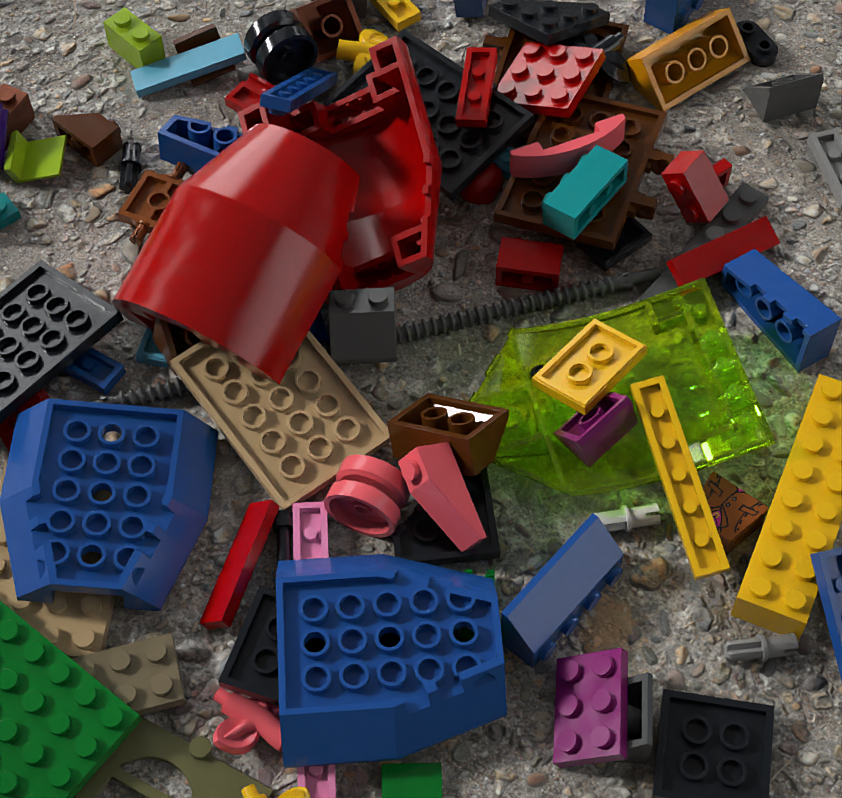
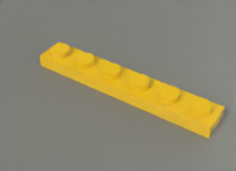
(679, 478)

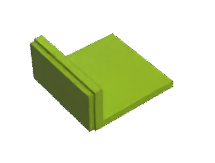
(34, 159)

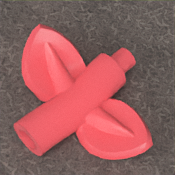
(246, 722)

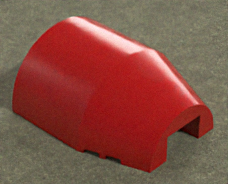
(393, 150)
(247, 248)

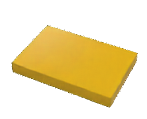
(589, 366)

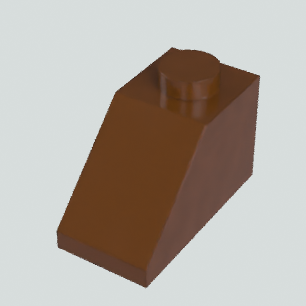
(90, 135)

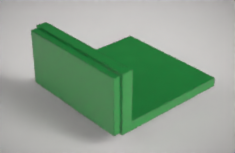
(412, 780)

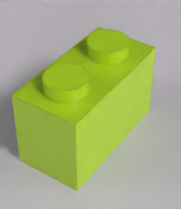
(133, 39)

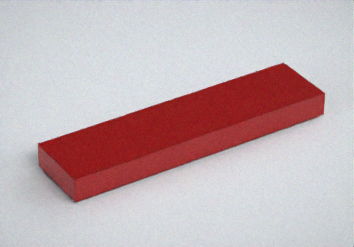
(712, 256)
(239, 565)

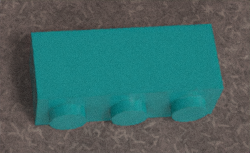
(584, 191)

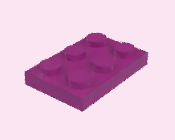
(591, 708)

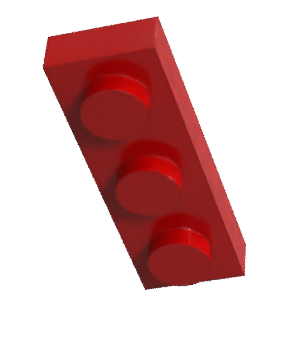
(476, 87)

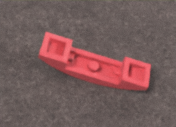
(535, 162)

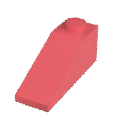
(441, 491)

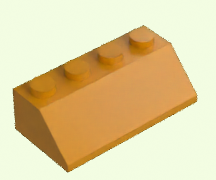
(688, 59)

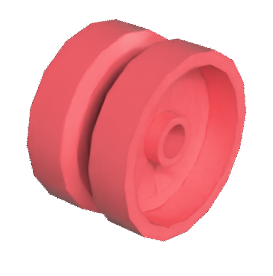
(367, 496)

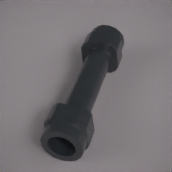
(283, 528)

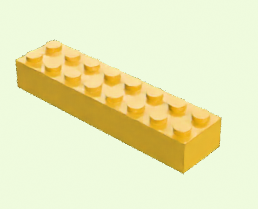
(800, 521)

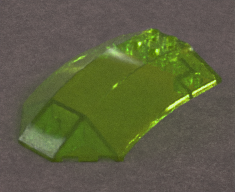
(683, 343)

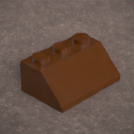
(468, 426)

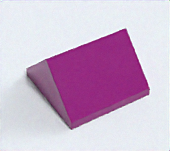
(598, 430)

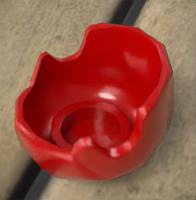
(485, 186)

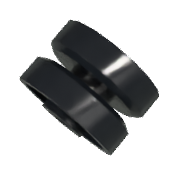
(280, 46)

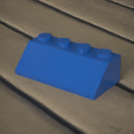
(561, 592)

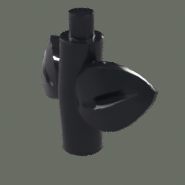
(615, 66)

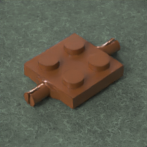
(149, 200)

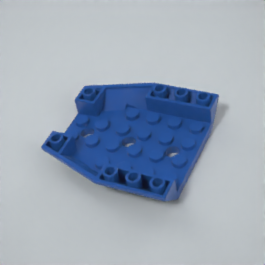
(144, 531)
(373, 699)

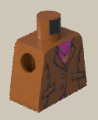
(733, 511)

